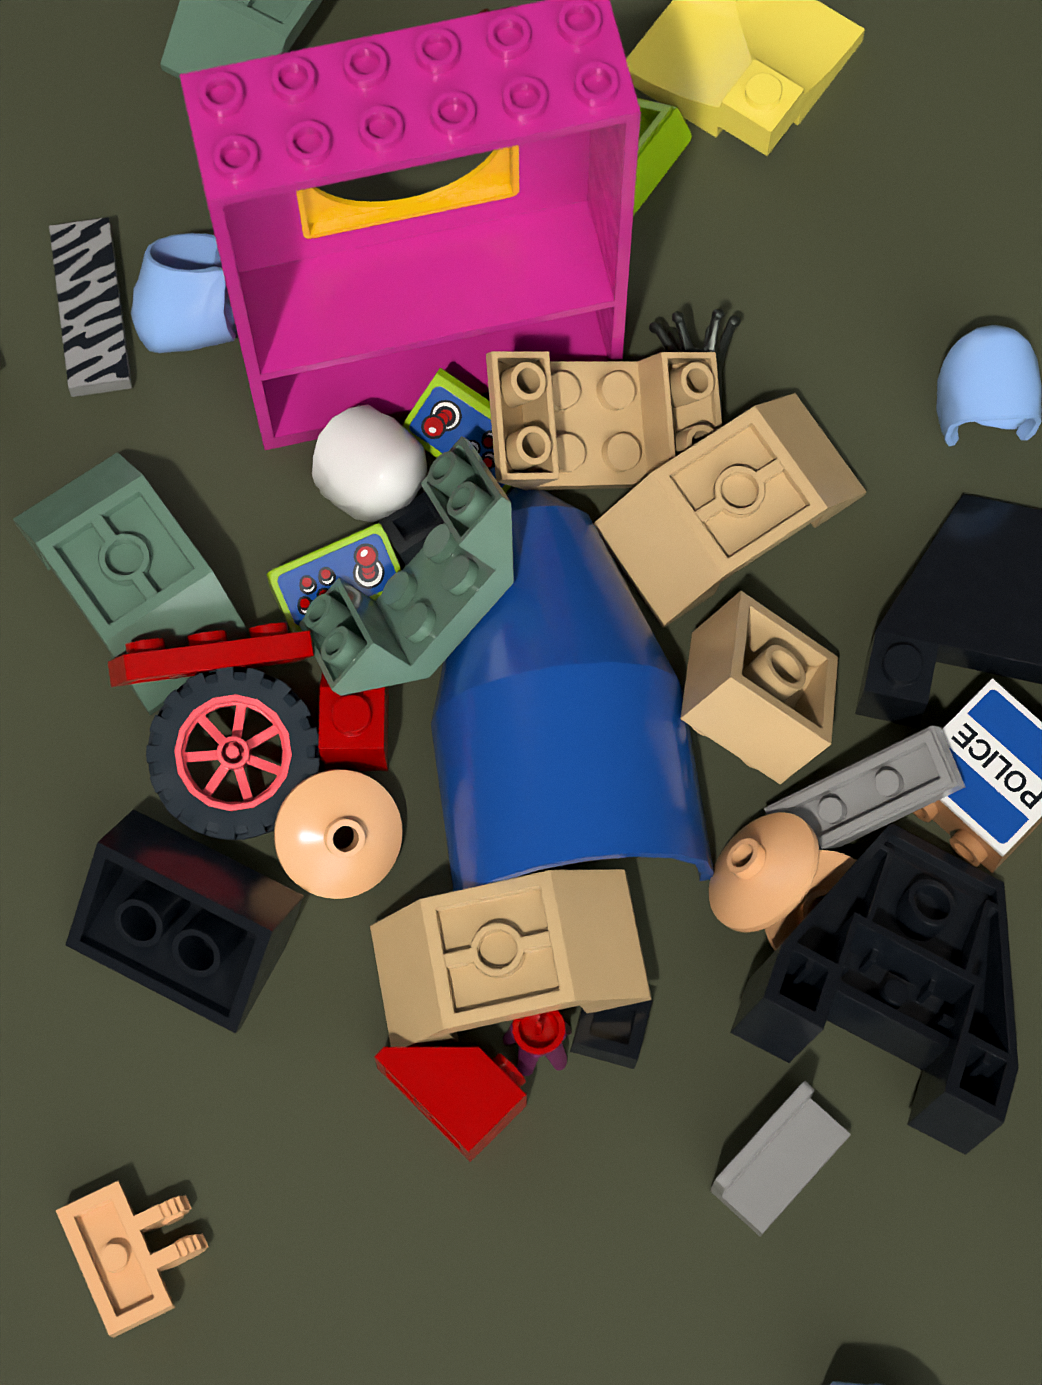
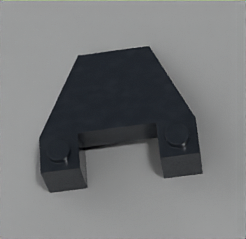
(964, 606)
(912, 962)

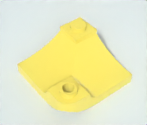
(743, 63)

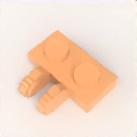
(118, 1259)

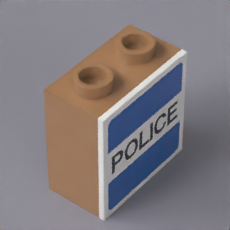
(1001, 765)

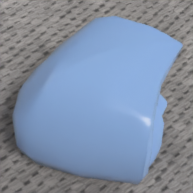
(182, 295)
(990, 381)

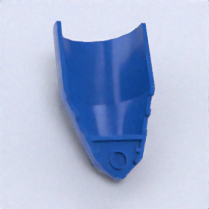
(563, 718)

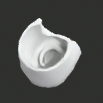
(368, 464)

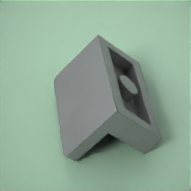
(779, 1160)

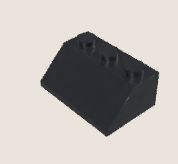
(182, 919)

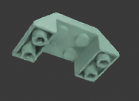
(232, 32)
(128, 566)
(434, 598)

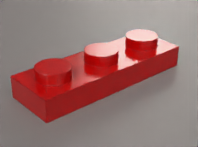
(209, 651)

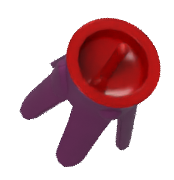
(539, 1037)

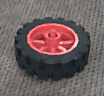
(187, 708)

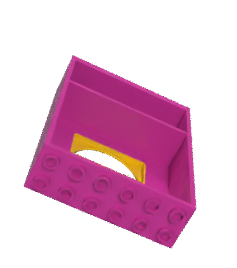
(376, 296)

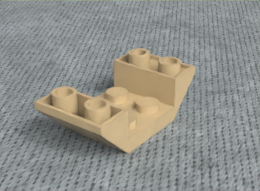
(596, 419)
(726, 505)
(508, 954)

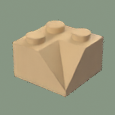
(760, 688)

